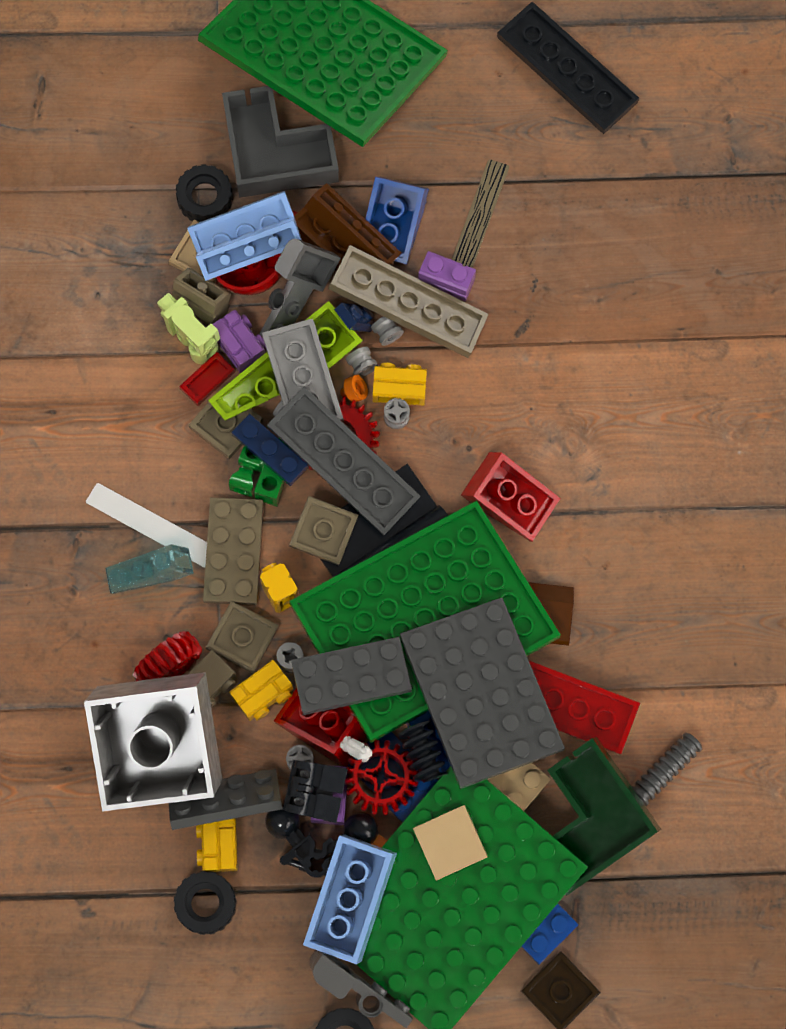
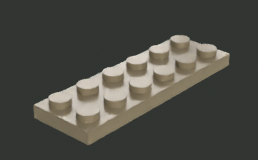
(408, 301)

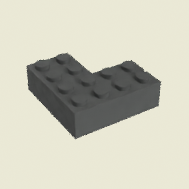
(272, 158)

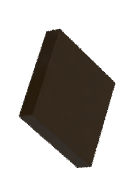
(560, 991)

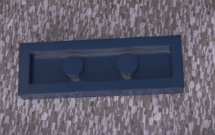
(269, 450)

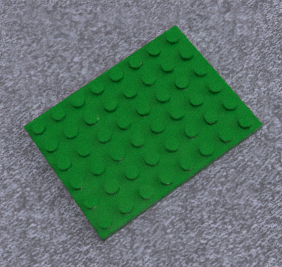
(328, 57)
(414, 584)
(453, 935)

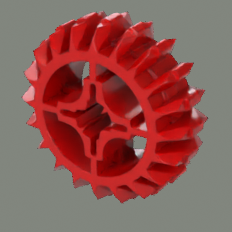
(169, 658)
(393, 780)

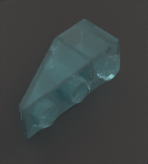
(150, 569)

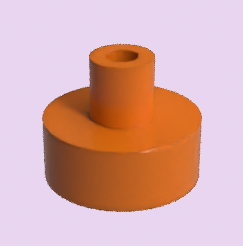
(354, 388)

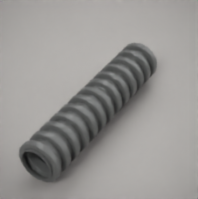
(667, 767)

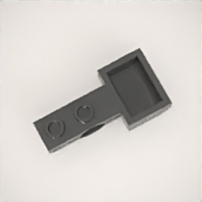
(305, 269)
(339, 979)

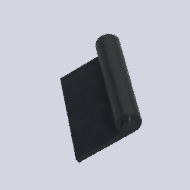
(368, 541)

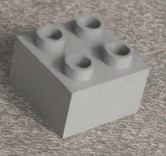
(153, 741)

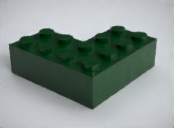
(608, 809)

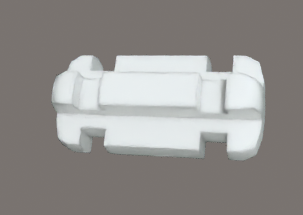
(356, 748)

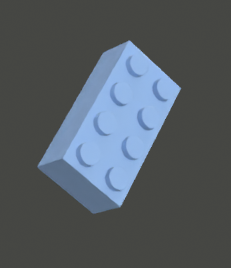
(349, 899)

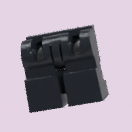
(312, 777)

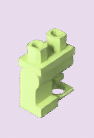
(190, 332)

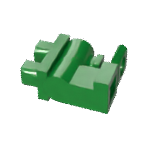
(268, 485)

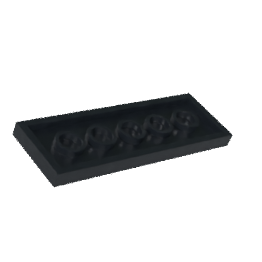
(567, 67)

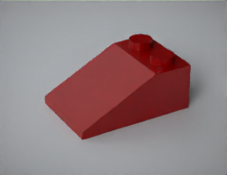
(511, 495)
(321, 729)

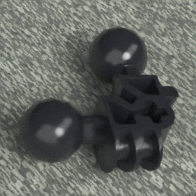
(286, 825)

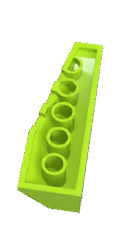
(258, 381)

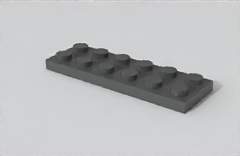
(343, 461)

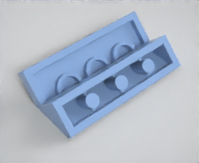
(244, 235)

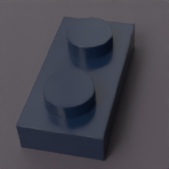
(355, 317)

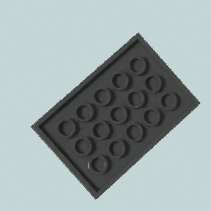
(481, 693)

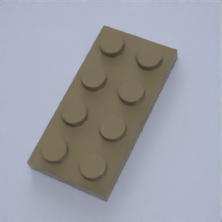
(233, 551)

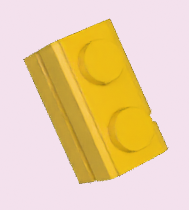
(400, 383)
(278, 586)
(262, 691)
(218, 846)

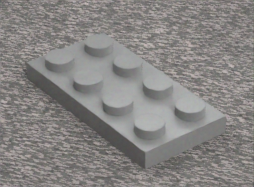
(300, 363)

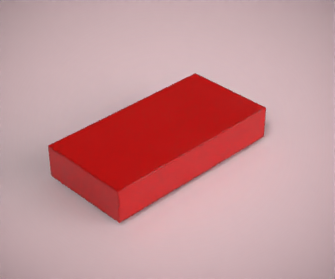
(207, 379)

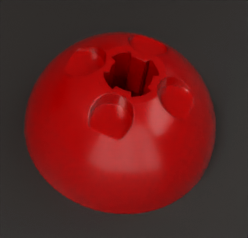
(252, 278)

